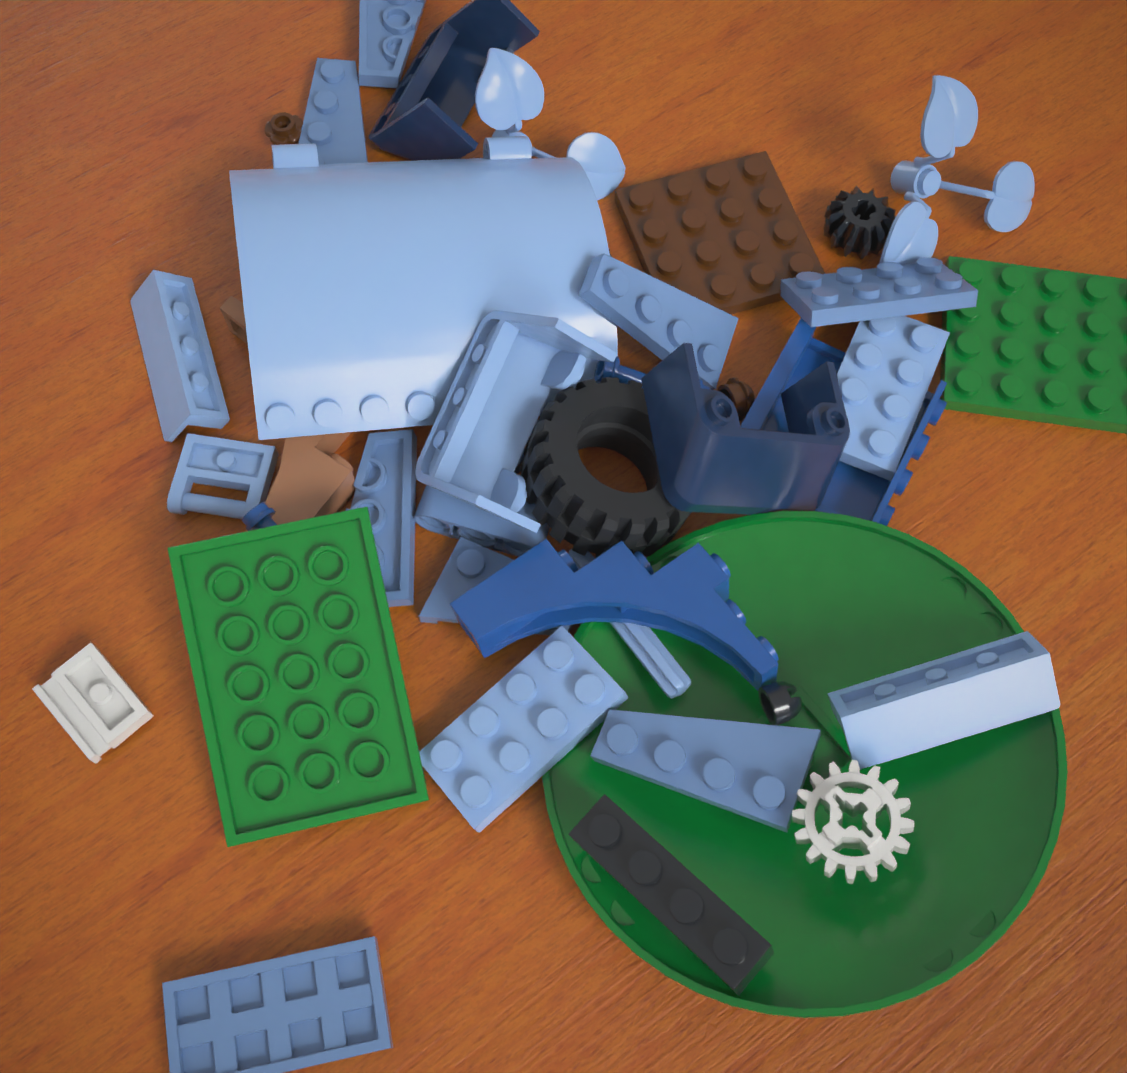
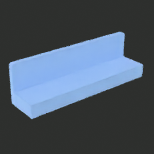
(178, 355)
(946, 699)

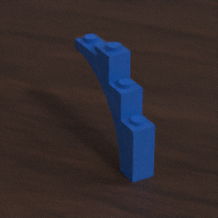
(682, 598)

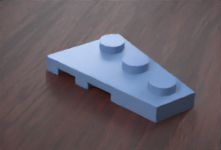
(464, 570)

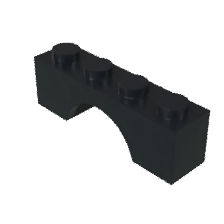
(673, 894)

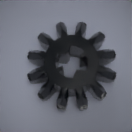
(858, 222)

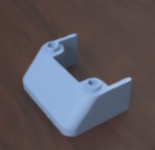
(497, 405)

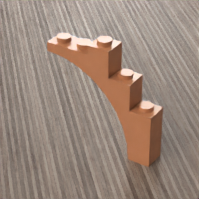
(310, 474)

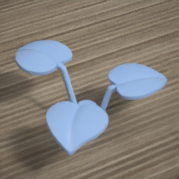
(514, 92)
(947, 124)

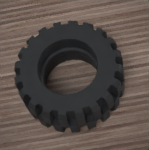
(576, 502)

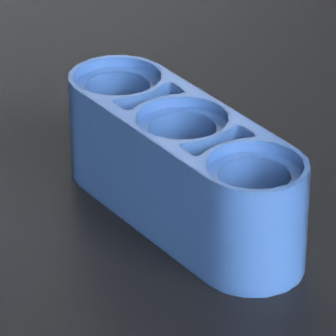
(458, 519)

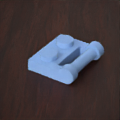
(224, 465)

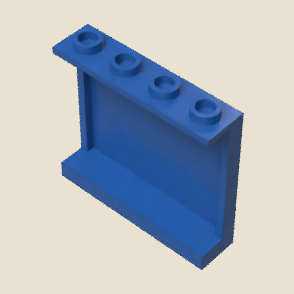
(851, 489)

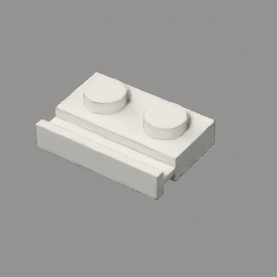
(93, 702)

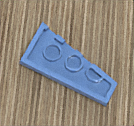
(386, 39)
(335, 113)
(660, 314)
(388, 489)
(719, 762)

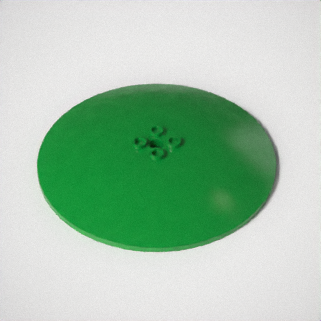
(986, 809)

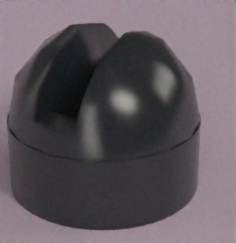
(778, 703)

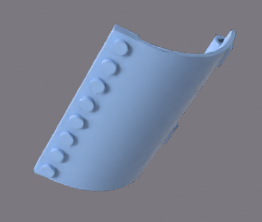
(382, 271)

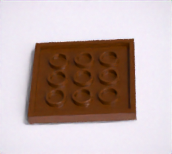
(719, 232)

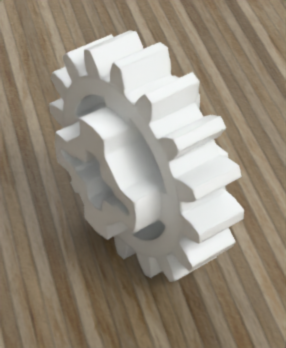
(869, 805)

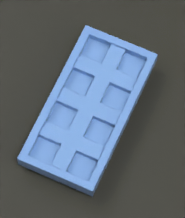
(884, 388)
(521, 728)

